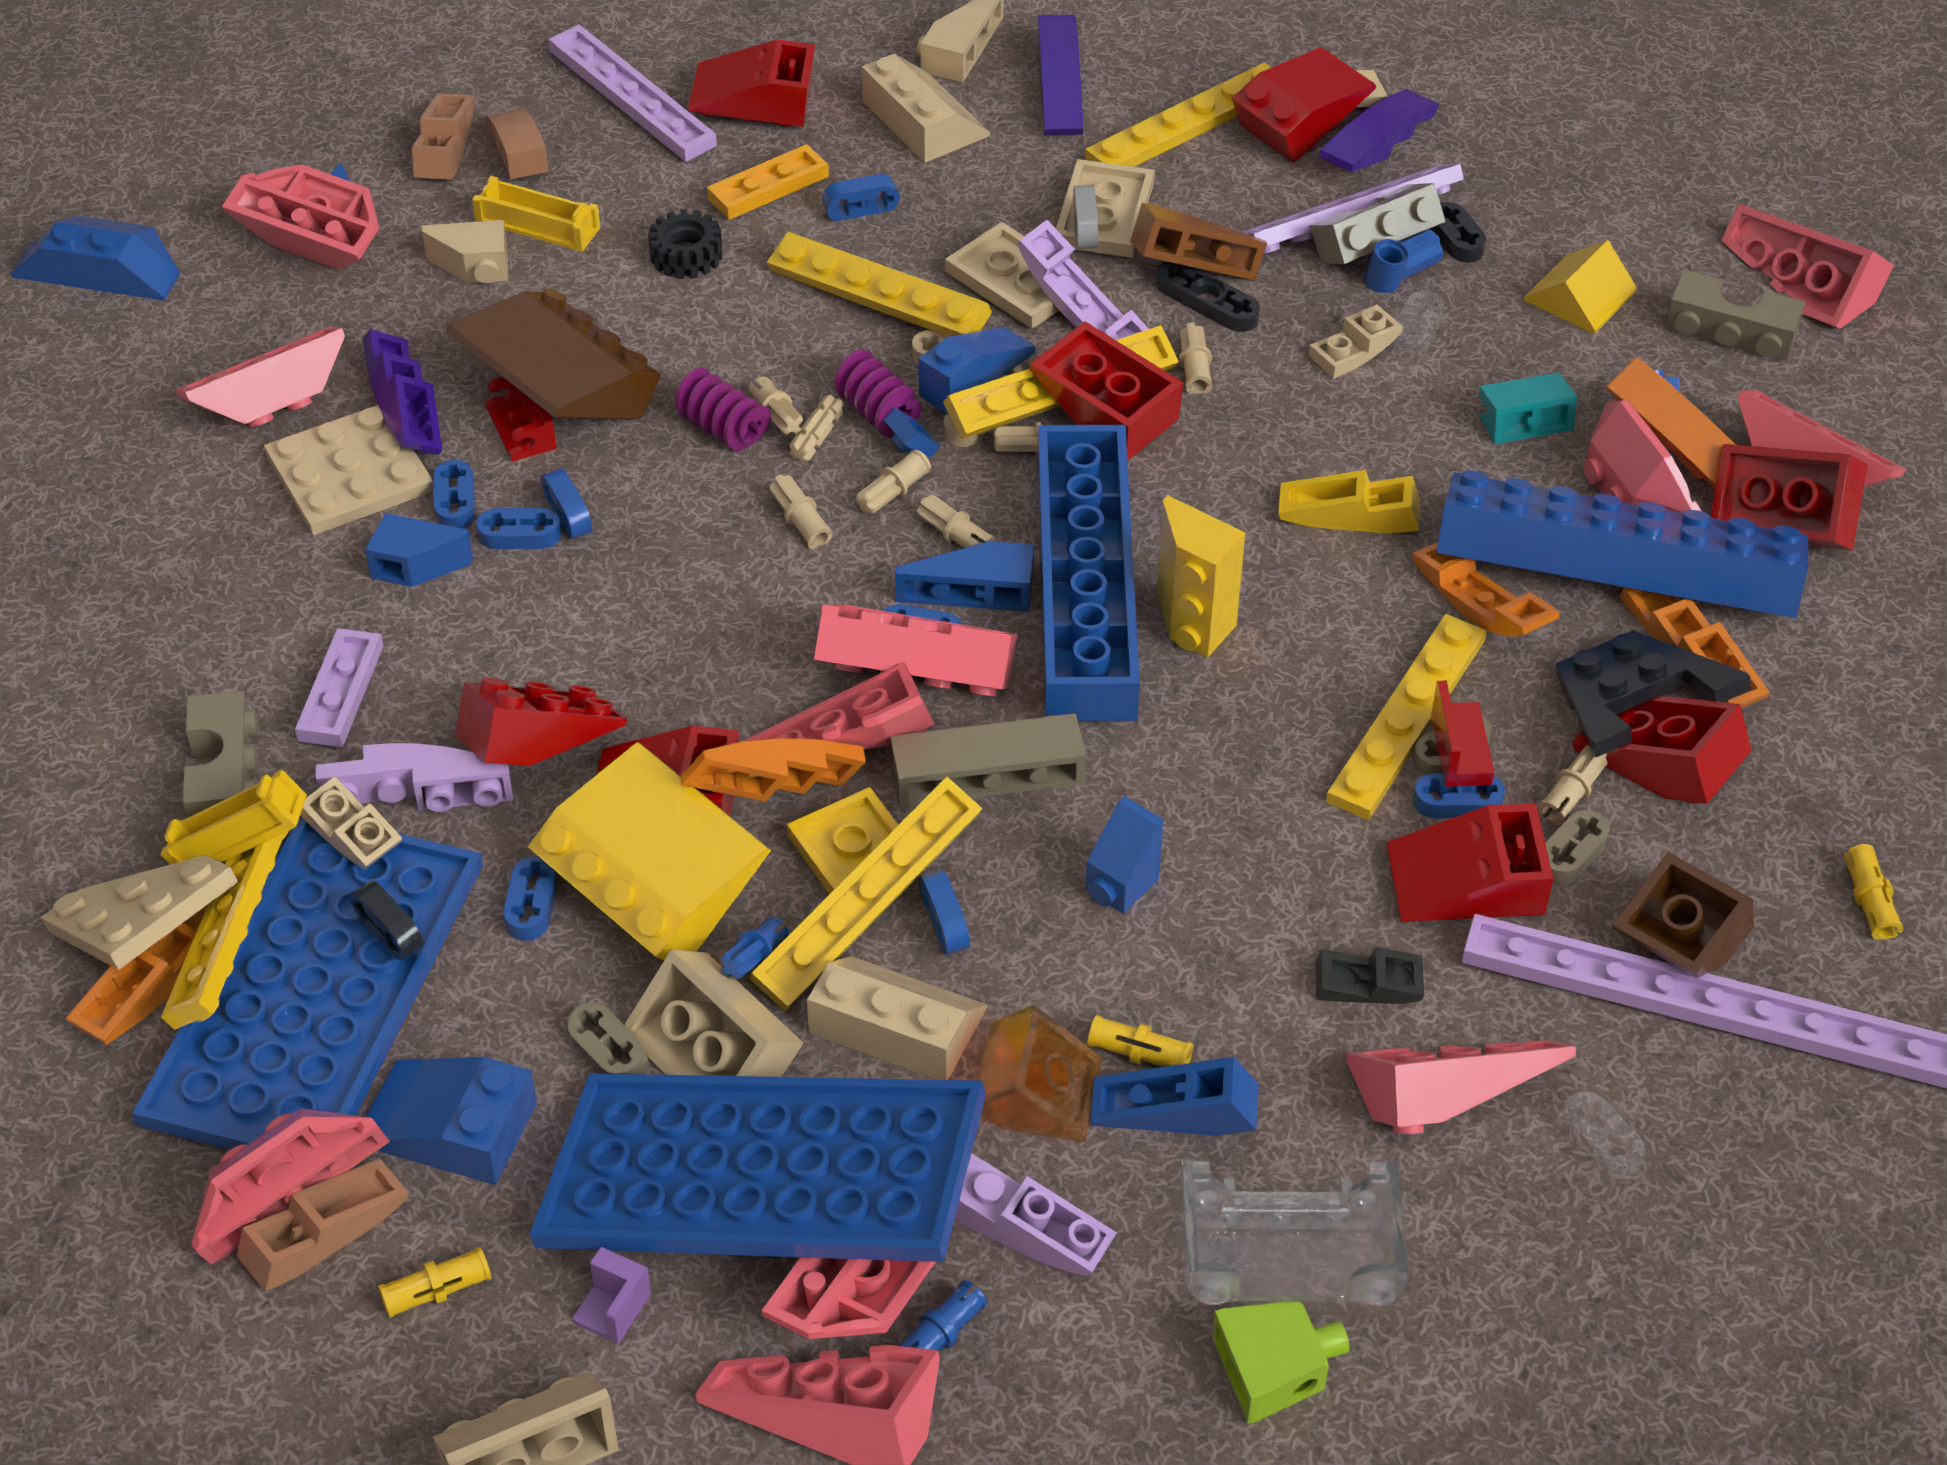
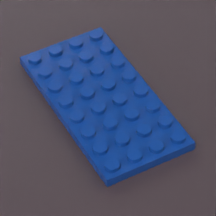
(307, 993)
(762, 1166)

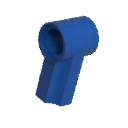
(1400, 259)

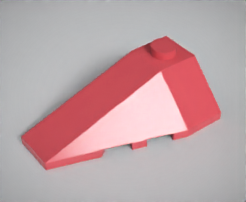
(846, 1408)

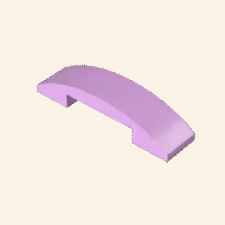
(1069, 288)

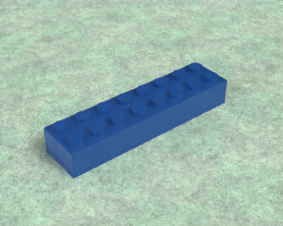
(1624, 543)
(1087, 573)

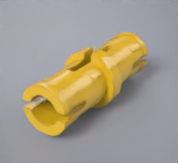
(1873, 892)
(1107, 1035)
(434, 1282)

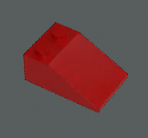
(1300, 101)
(1109, 385)
(1793, 489)
(1680, 747)

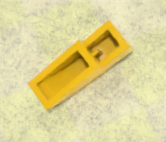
(1352, 503)

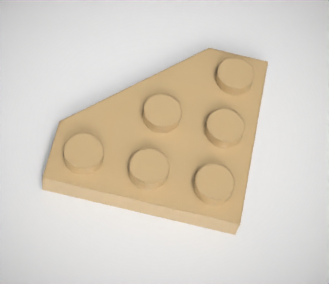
(134, 912)

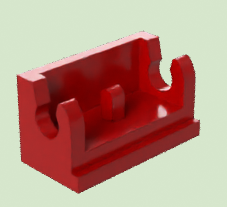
(520, 421)

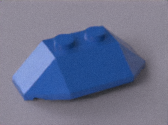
(100, 258)

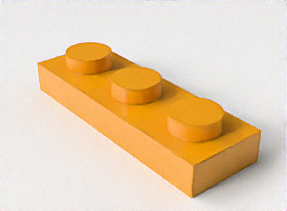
(767, 182)

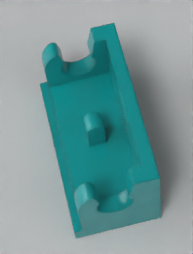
(1528, 407)

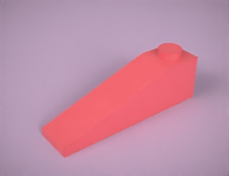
(1825, 271)
(861, 715)
(1422, 1089)

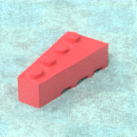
(929, 647)

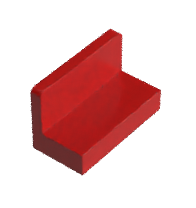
(1460, 740)

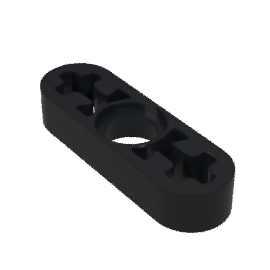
(1231, 308)

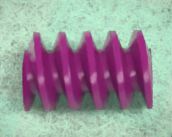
(874, 390)
(721, 409)

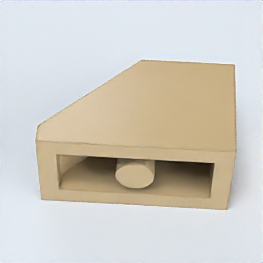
(469, 250)

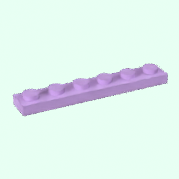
(632, 93)
(1298, 225)

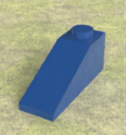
(969, 361)
(973, 577)
(1182, 1098)

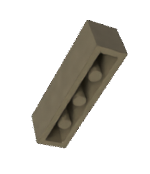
(990, 758)

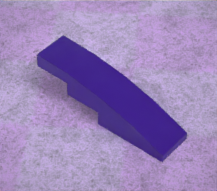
(1060, 75)
(1377, 129)
(401, 392)

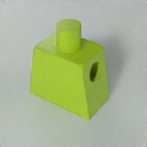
(1275, 1354)

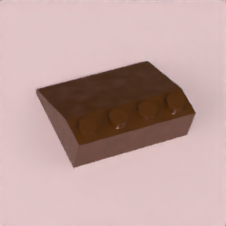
(559, 357)

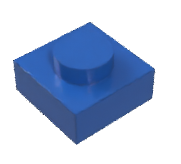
(910, 433)

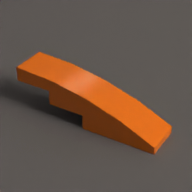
(1672, 419)
(1684, 626)
(763, 766)
(133, 992)

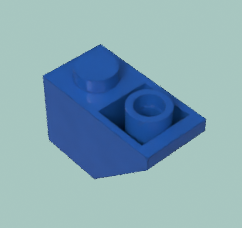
(416, 550)

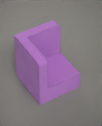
(616, 1297)

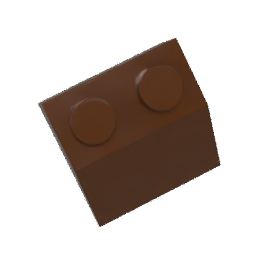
(1687, 917)

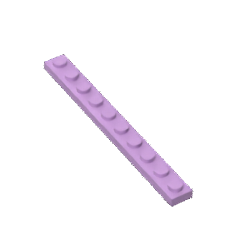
(1708, 1000)

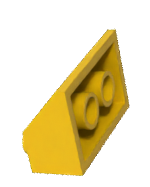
(1198, 576)

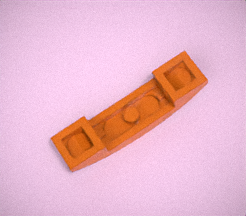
(1481, 598)

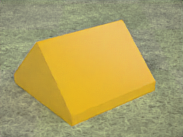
(1585, 287)

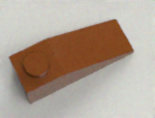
(1196, 242)

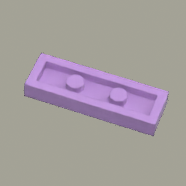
(339, 688)

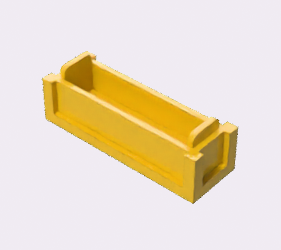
(537, 214)
(237, 822)

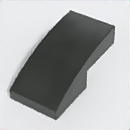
(1382, 978)

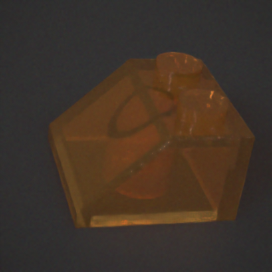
(1038, 1076)

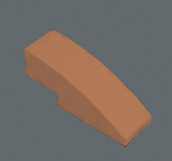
(443, 136)
(518, 142)
(319, 1223)

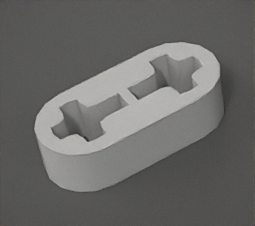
(1085, 217)

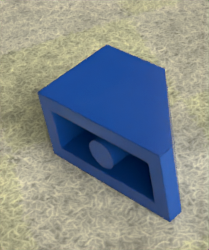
(1125, 856)

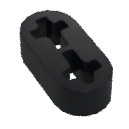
(1463, 229)
(386, 920)

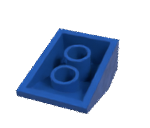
(455, 1113)

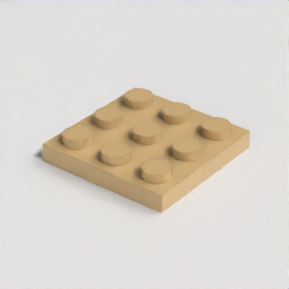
(347, 470)

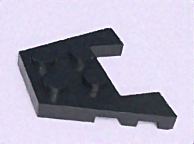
(1631, 672)

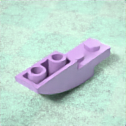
(431, 773)
(1031, 1220)

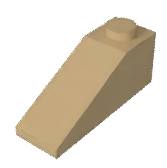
(959, 39)

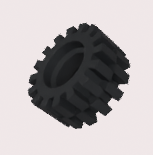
(690, 258)

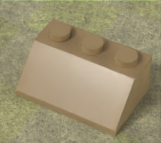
(918, 108)
(892, 1016)
(708, 1023)
(554, 1427)

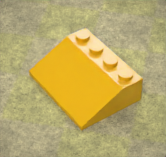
(650, 852)

